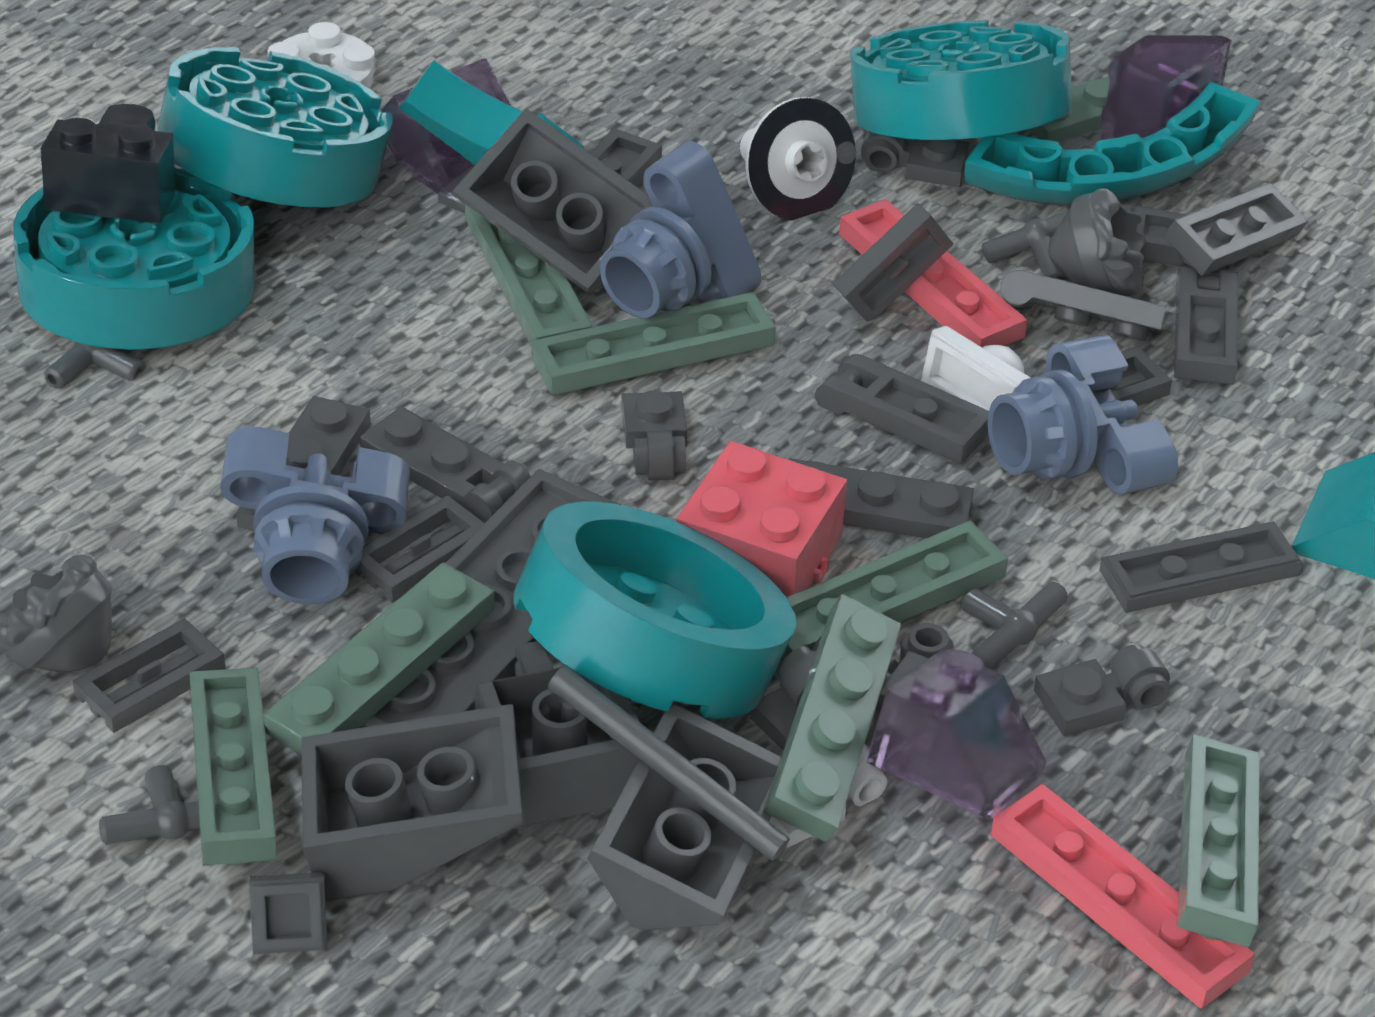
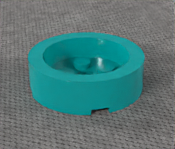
(961, 80)
(274, 127)
(137, 280)
(654, 609)

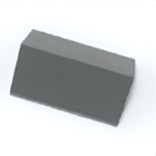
(552, 198)
(663, 851)

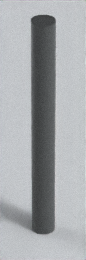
(669, 763)

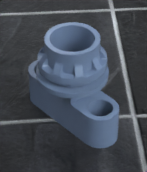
(683, 244)
(1071, 418)
(309, 520)

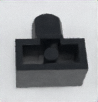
(110, 166)

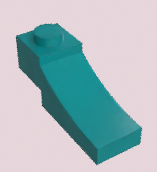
(461, 113)

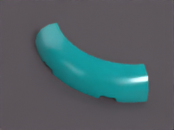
(1125, 165)

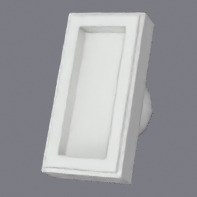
(970, 370)

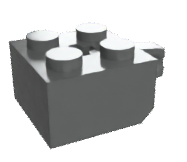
(563, 756)

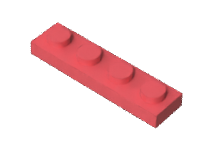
(946, 288)
(1118, 894)

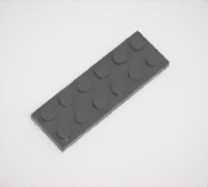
(496, 560)

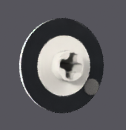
(799, 158)

